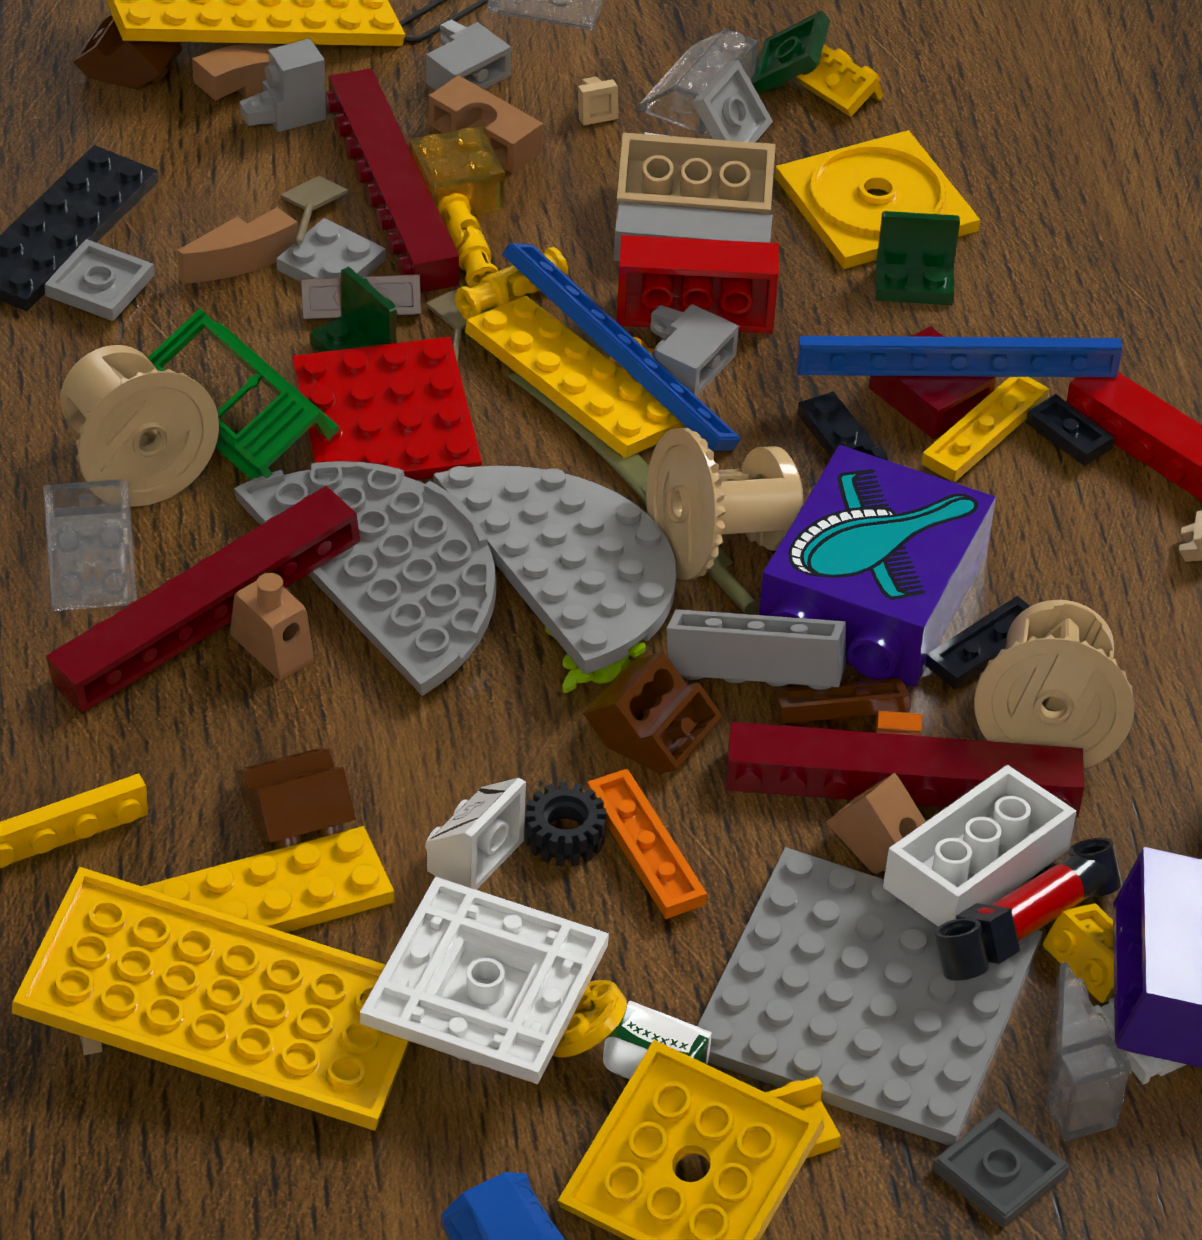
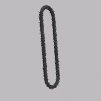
(422, 37)

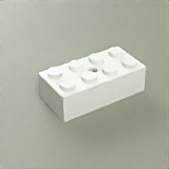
(979, 847)

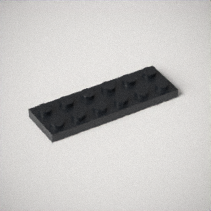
(74, 209)

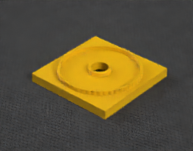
(835, 199)
(679, 1110)

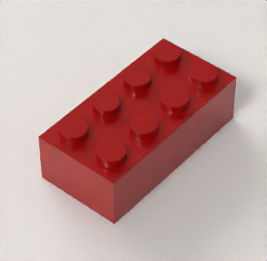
(717, 275)

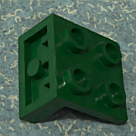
(916, 258)
(365, 318)

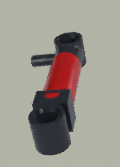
(993, 930)

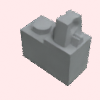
(470, 53)
(292, 89)
(693, 344)

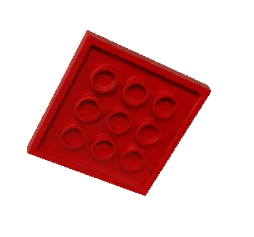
(392, 406)

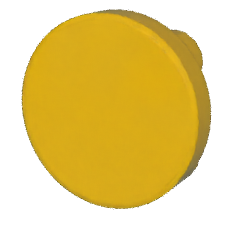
(593, 1019)

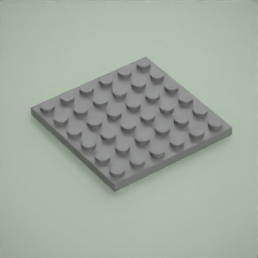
(854, 992)

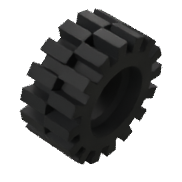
(563, 843)

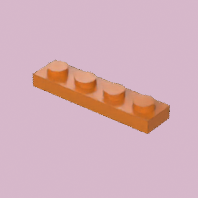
(648, 845)

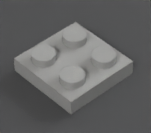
(732, 106)
(327, 251)
(99, 280)

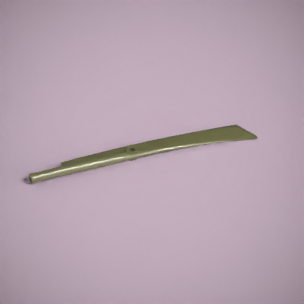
(635, 472)

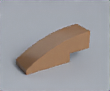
(232, 69)
(237, 247)

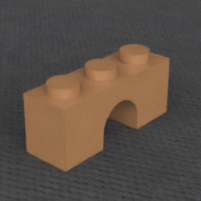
(510, 131)

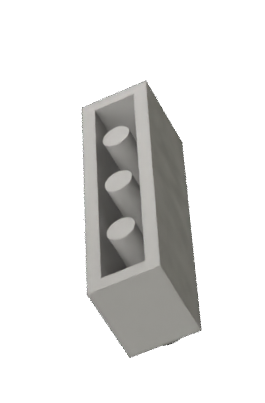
(690, 223)
(757, 648)

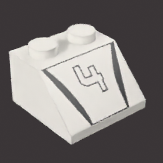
(479, 834)

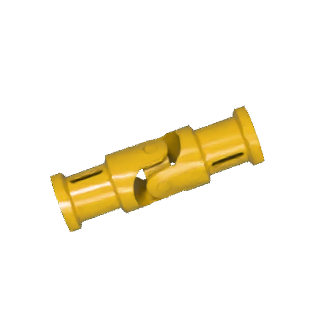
(467, 238)
(501, 287)

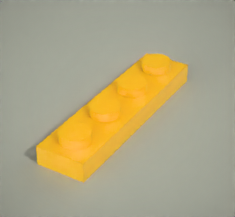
(984, 427)
(72, 819)

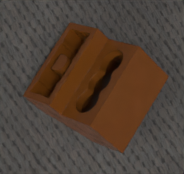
(124, 62)
(653, 714)
(296, 796)

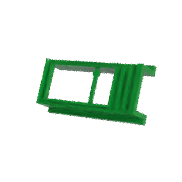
(271, 429)

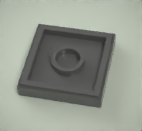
(1000, 1168)

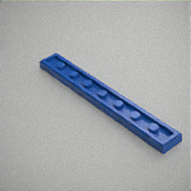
(621, 346)
(958, 356)

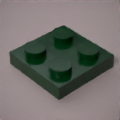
(791, 53)

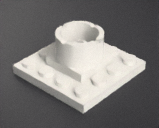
(485, 979)

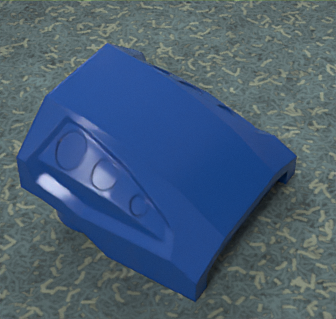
(499, 1211)

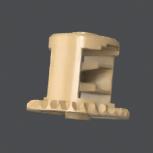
(138, 423)
(700, 503)
(1074, 677)

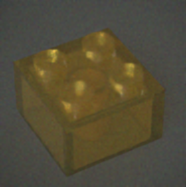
(461, 164)

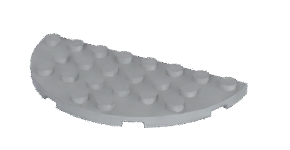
(574, 554)
(416, 579)

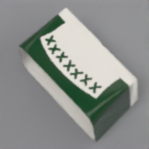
(639, 1028)

